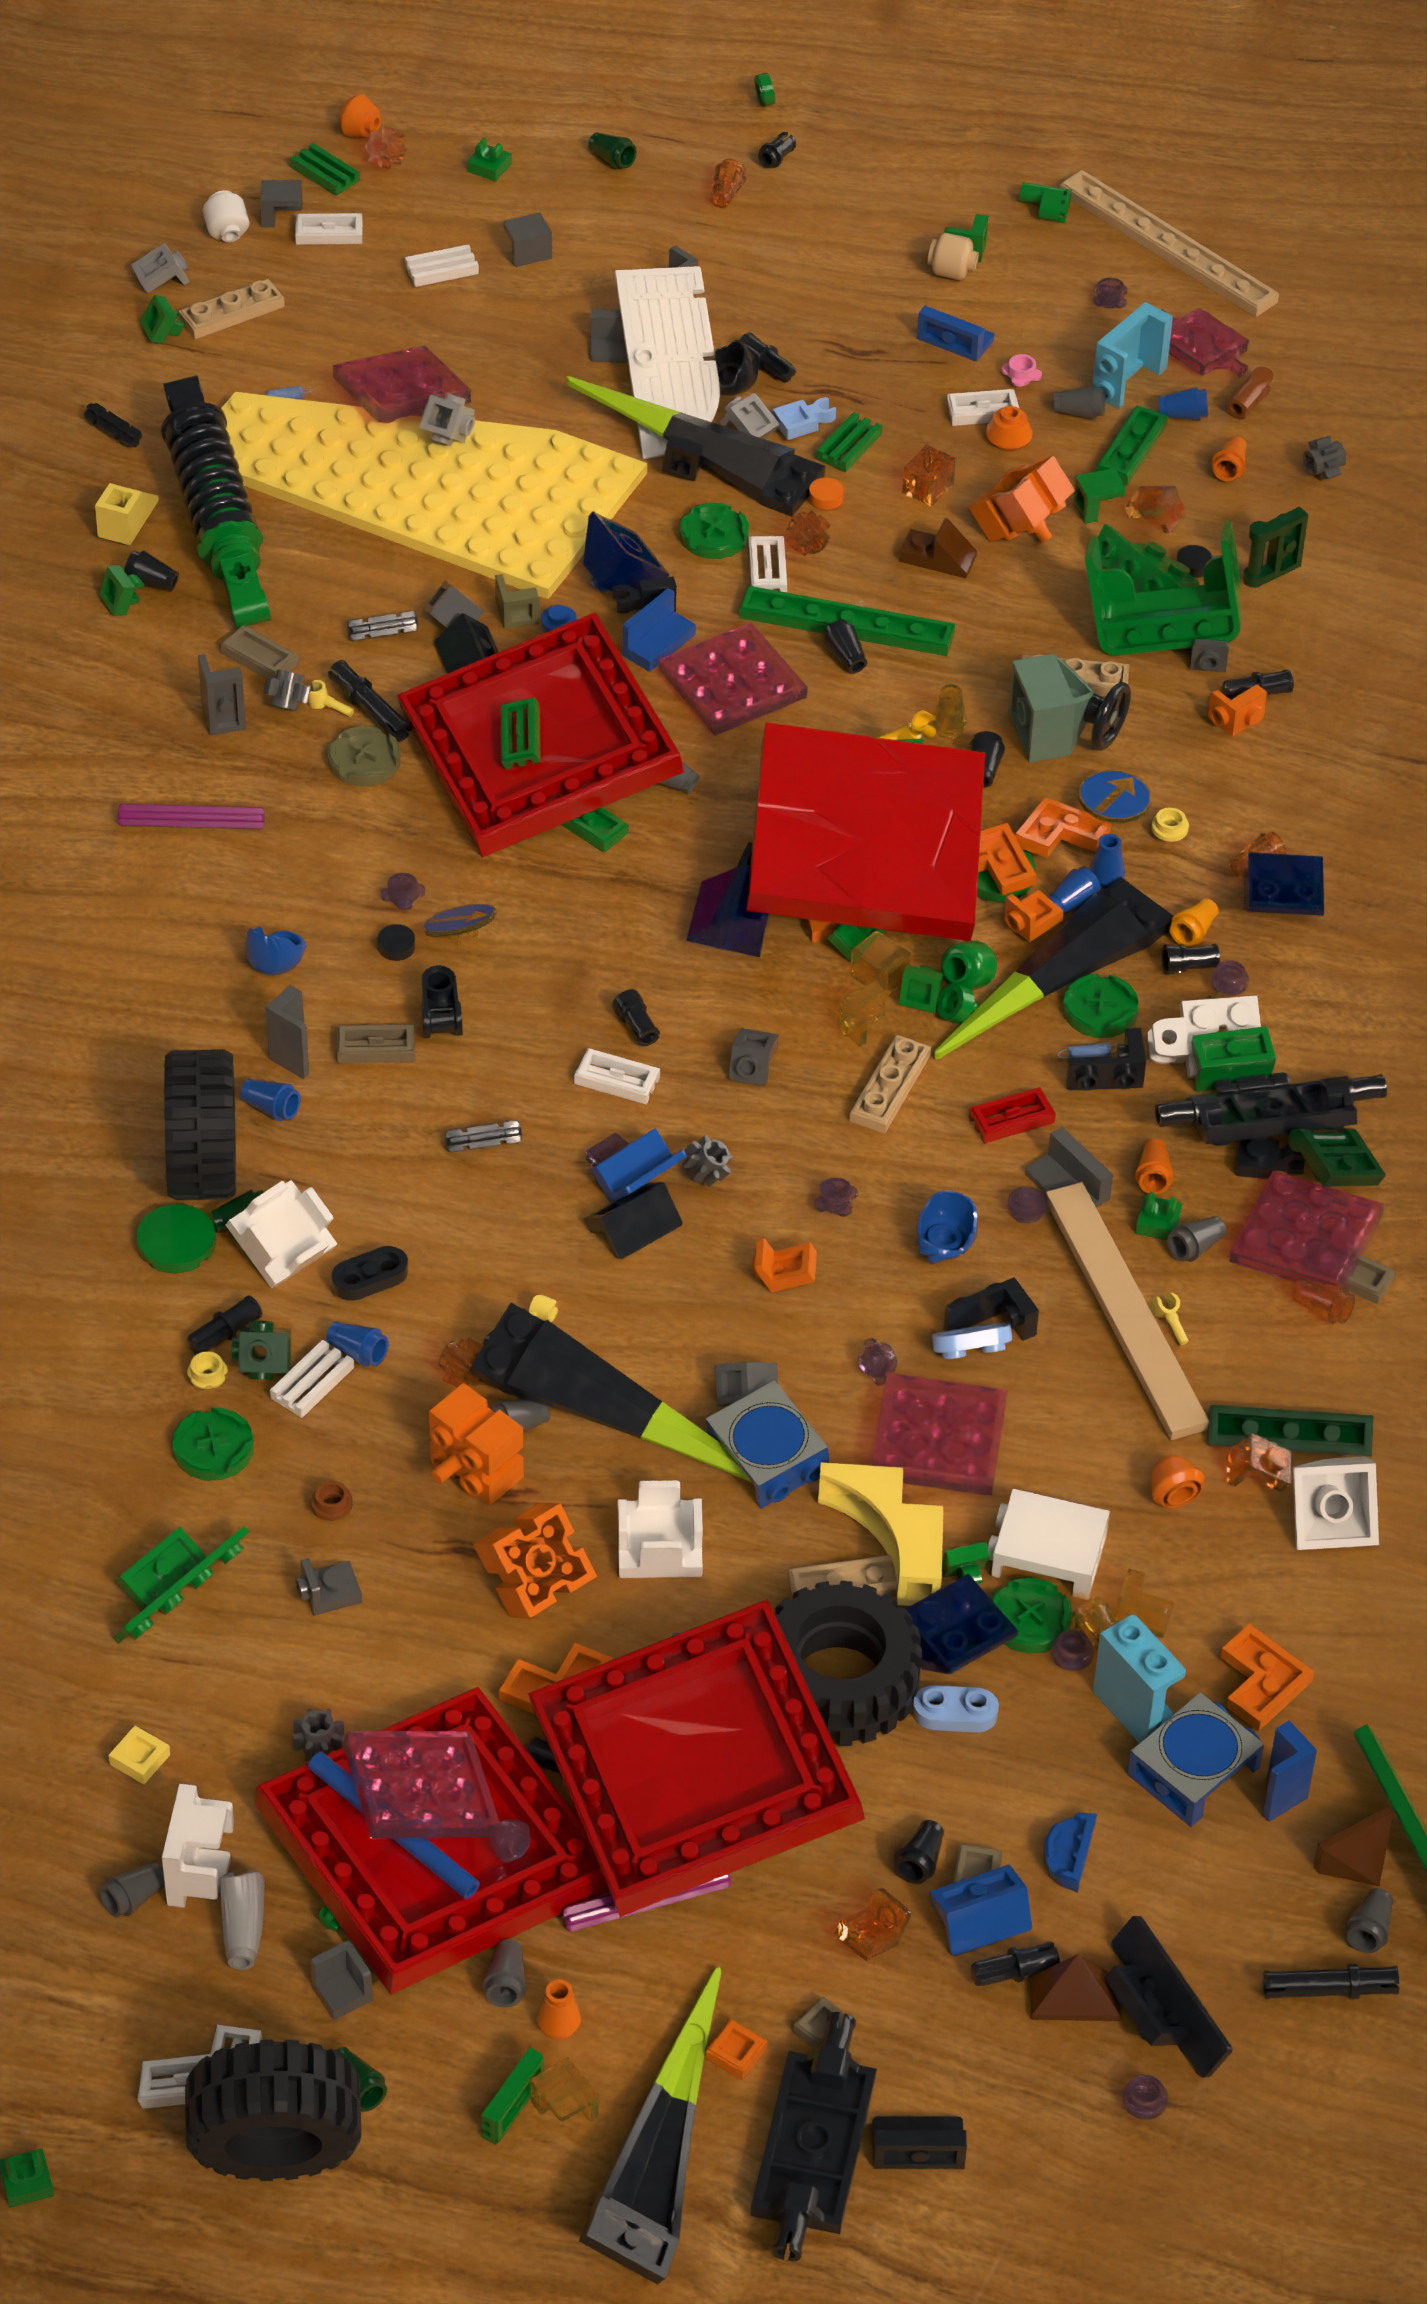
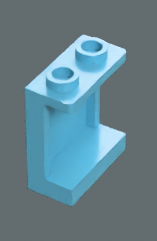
(1132, 344)
(1134, 1676)

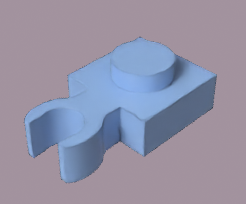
(801, 419)

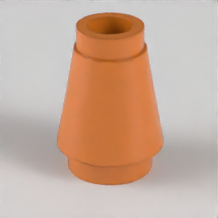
(1230, 459)
(1154, 1168)
(559, 2011)

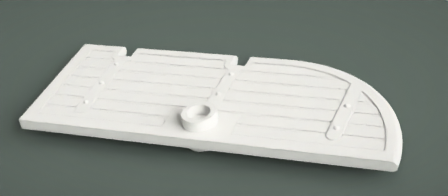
(666, 344)

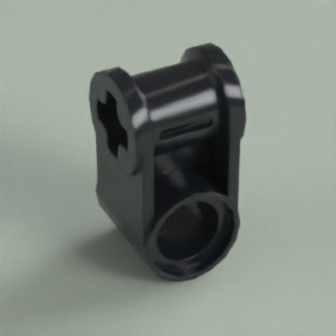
(440, 1002)

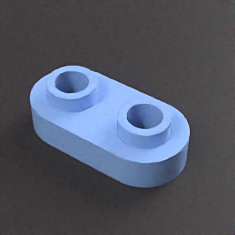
(988, 1337)
(955, 1710)

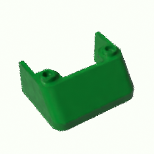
(1165, 617)

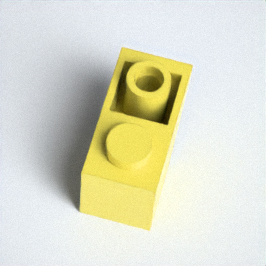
(123, 513)

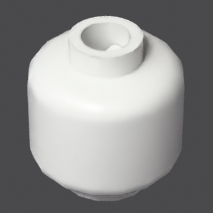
(225, 216)

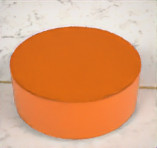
(826, 493)

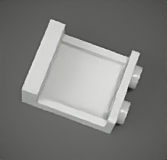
(1050, 1539)

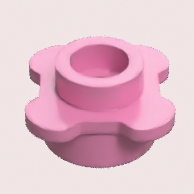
(1022, 370)

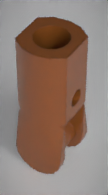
(1250, 393)

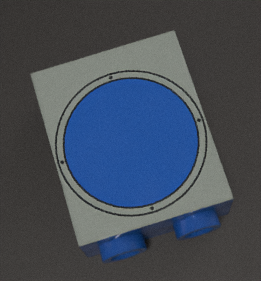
(770, 1442)
(1193, 1756)

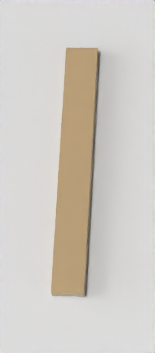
(1170, 244)
(1127, 1311)

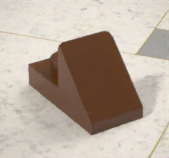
(944, 552)

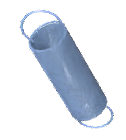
(291, 392)
(1089, 1051)

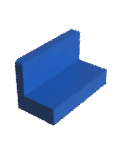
(953, 333)
(655, 632)
(635, 1165)
(1288, 1771)
(983, 1909)

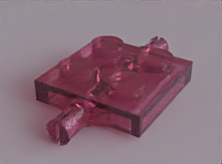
(1207, 343)

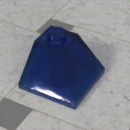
(617, 555)

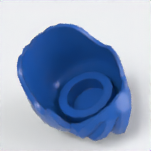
(275, 952)
(946, 1226)

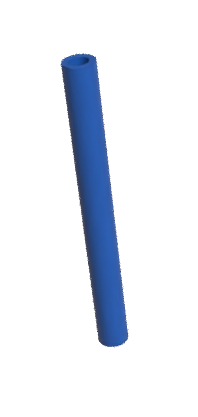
(420, 1848)

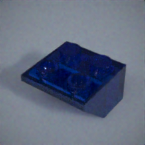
(1284, 884)
(722, 916)
(958, 1626)

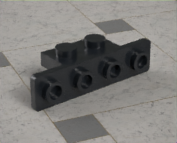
(1163, 2000)

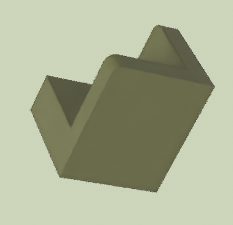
(517, 606)

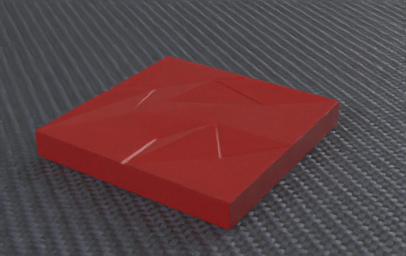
(594, 734)
(867, 832)
(695, 1757)
(394, 1905)

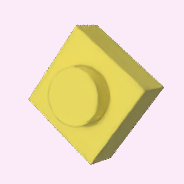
(139, 1755)

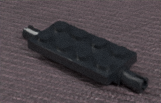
(1273, 1110)
(814, 2140)

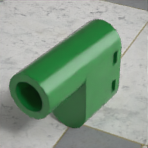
(1052, 200)

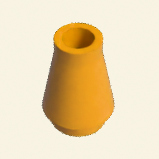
(1193, 923)

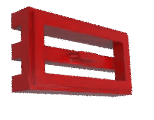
(1015, 1119)

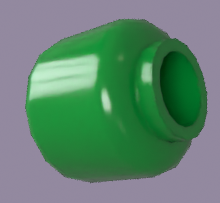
(969, 964)

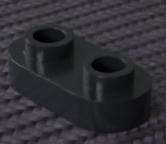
(366, 1275)

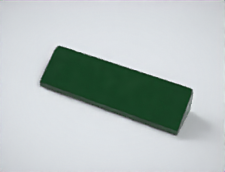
(1292, 1429)

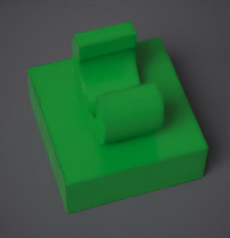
(489, 161)
(160, 320)
(118, 590)
(921, 988)
(1158, 1216)
(965, 1561)
(26, 2178)

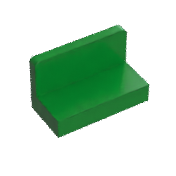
(1232, 1055)

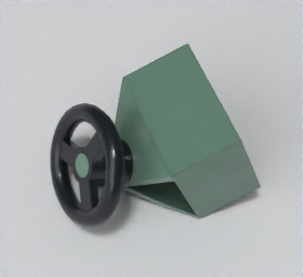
(1054, 704)

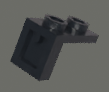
(682, 457)
(1111, 1073)
(998, 1298)

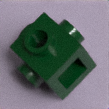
(275, 1341)

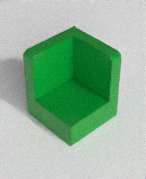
(977, 234)
(1096, 487)

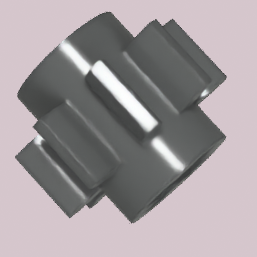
(1324, 458)
(287, 689)
(707, 1160)
(317, 1733)

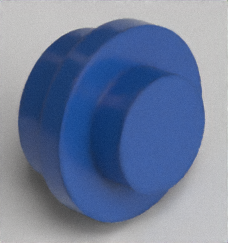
(557, 616)

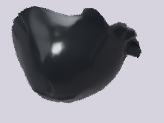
(735, 368)

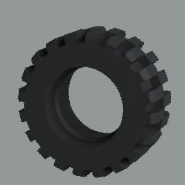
(200, 1124)
(865, 1623)
(272, 2110)

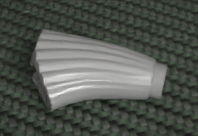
(242, 1916)

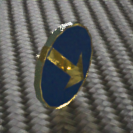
(1114, 796)
(460, 921)

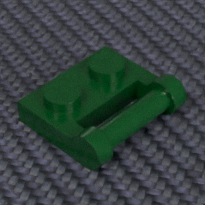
(1285, 547)
(1337, 1157)

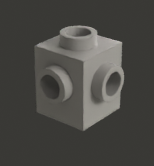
(448, 418)

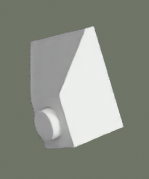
(1335, 1503)

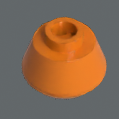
(359, 117)
(1009, 429)
(1175, 1482)

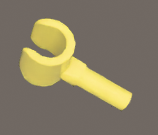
(319, 698)
(543, 1308)
(1170, 1314)

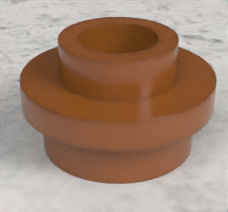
(331, 1492)

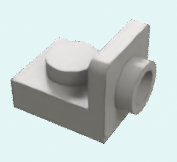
(159, 267)
(750, 416)

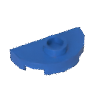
(1068, 1849)

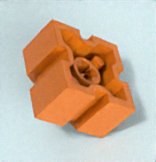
(1023, 501)
(475, 1445)
(534, 1560)

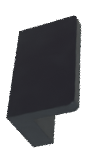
(465, 643)
(636, 1219)
(919, 2142)

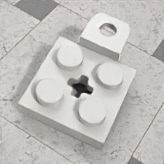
(1199, 1018)

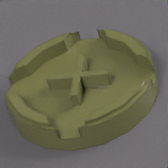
(364, 756)

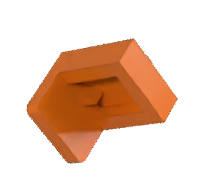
(1239, 712)
(1031, 915)
(784, 1267)

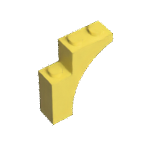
(906, 1531)

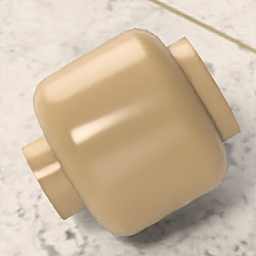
(952, 256)

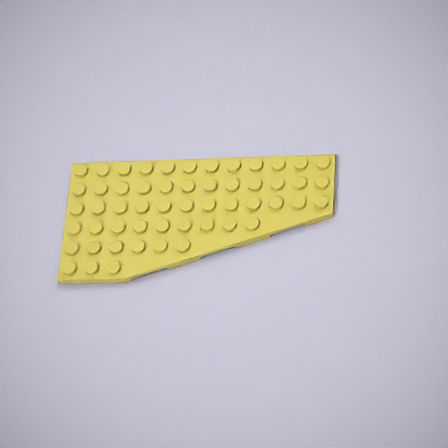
(494, 505)

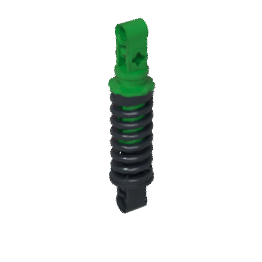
(215, 497)

